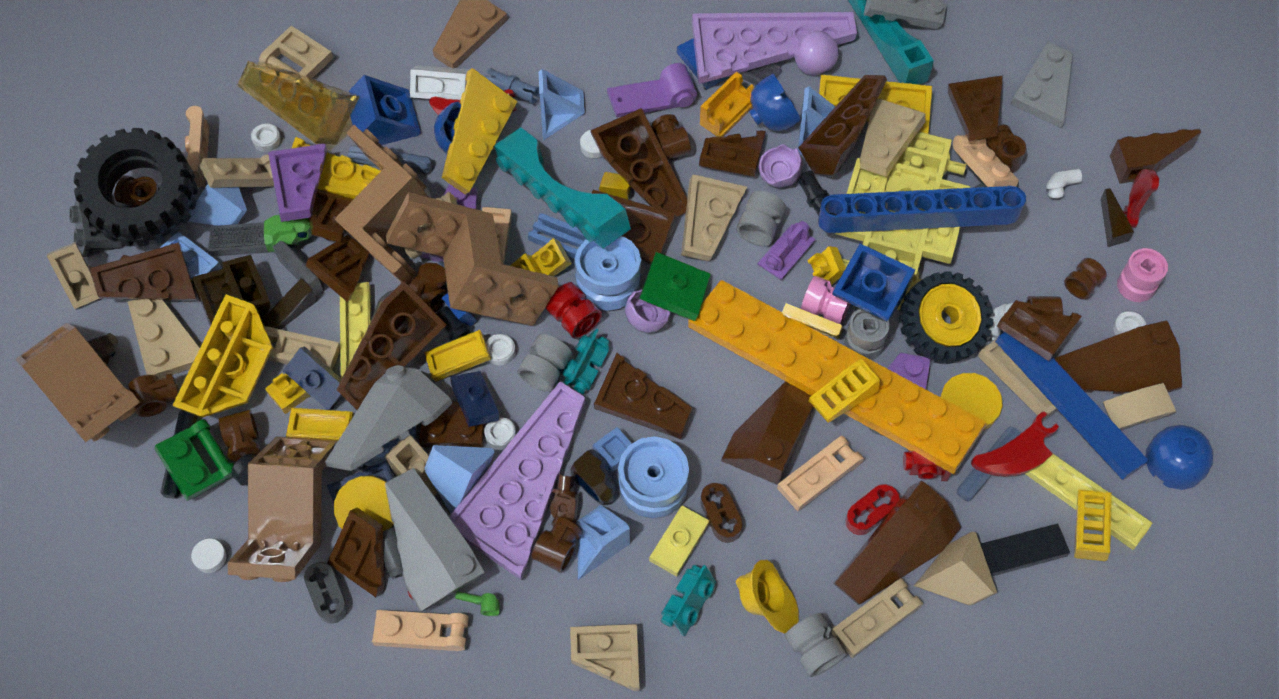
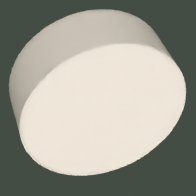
(266, 137)
(588, 146)
(1127, 321)
(500, 349)
(499, 433)
(209, 555)

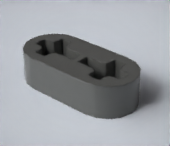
(318, 596)

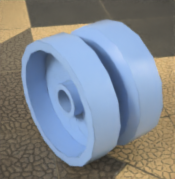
(609, 273)
(653, 477)

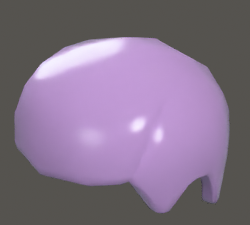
(816, 53)
(780, 166)
(645, 315)

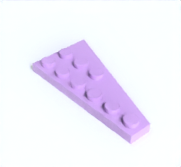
(751, 40)
(512, 496)

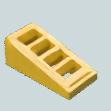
(860, 378)
(1092, 551)

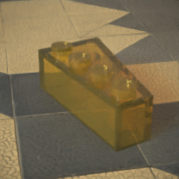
(302, 102)

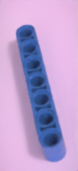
(934, 202)

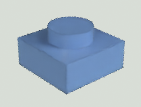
(612, 447)

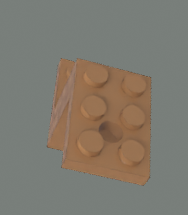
(377, 205)
(471, 259)
(78, 382)
(283, 509)

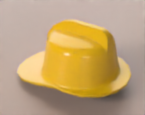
(767, 595)

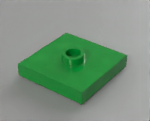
(675, 286)

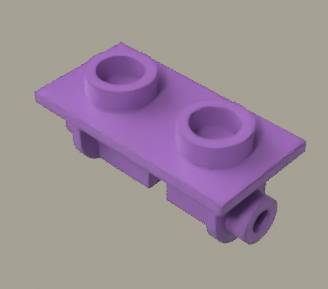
(787, 250)

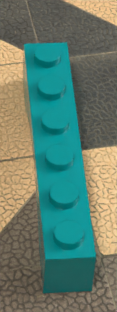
(902, 52)
(596, 215)

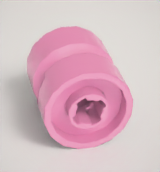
(1142, 275)
(821, 301)

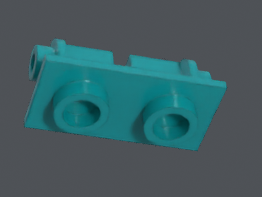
(589, 350)
(683, 612)

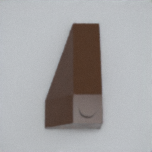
(838, 133)
(639, 159)
(393, 338)
(1127, 361)
(770, 434)
(906, 539)

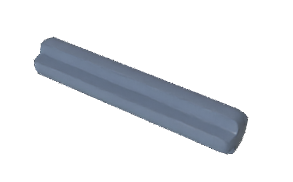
(415, 162)
(976, 478)

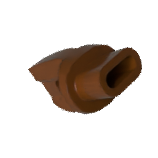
(565, 499)

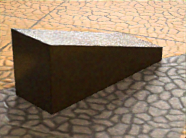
(1116, 224)
(293, 304)

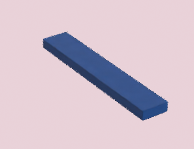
(1076, 407)

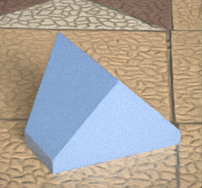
(558, 103)
(813, 112)
(218, 207)
(456, 471)
(600, 539)

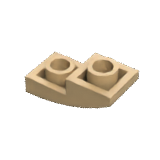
(1139, 406)

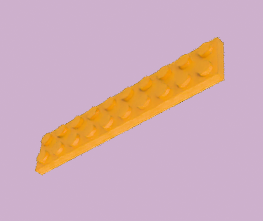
(811, 360)

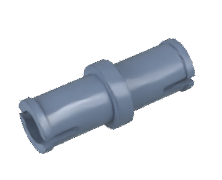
(520, 89)

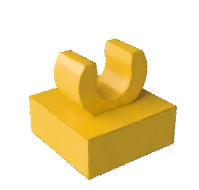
(828, 264)
(286, 392)

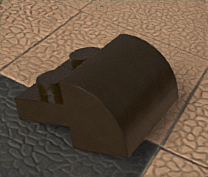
(237, 279)

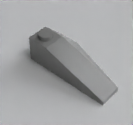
(387, 413)
(430, 546)

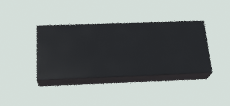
(1025, 549)

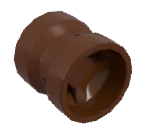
(1085, 278)

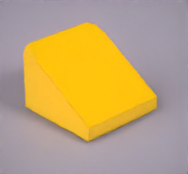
(615, 185)

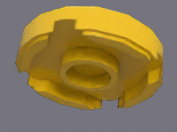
(975, 395)
(368, 495)

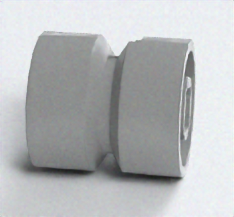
(761, 218)
(866, 334)
(542, 366)
(816, 646)

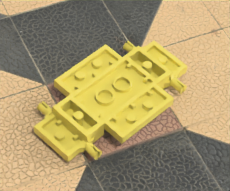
(917, 169)

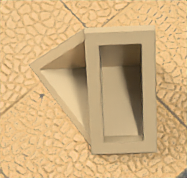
(960, 572)

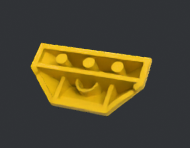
(227, 361)

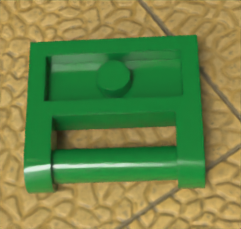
(186, 464)

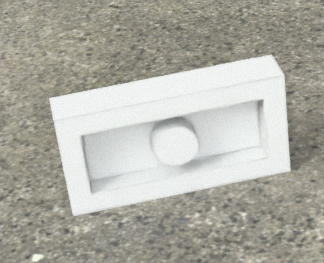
(437, 81)

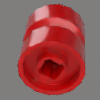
(573, 310)

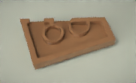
(467, 30)

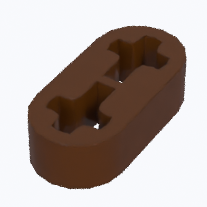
(715, 515)

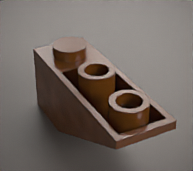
(1150, 152)

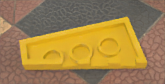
(904, 94)
(477, 128)
(341, 174)

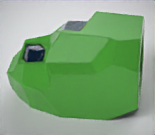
(290, 232)

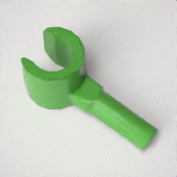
(489, 603)

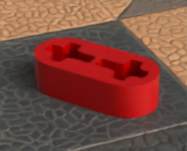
(868, 503)

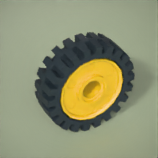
(966, 310)

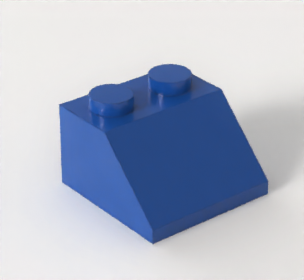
(384, 110)
(874, 282)

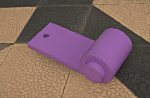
(670, 91)

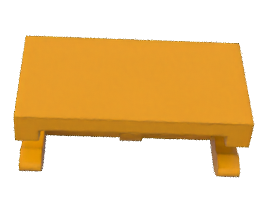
(726, 106)

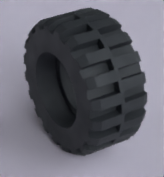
(117, 157)

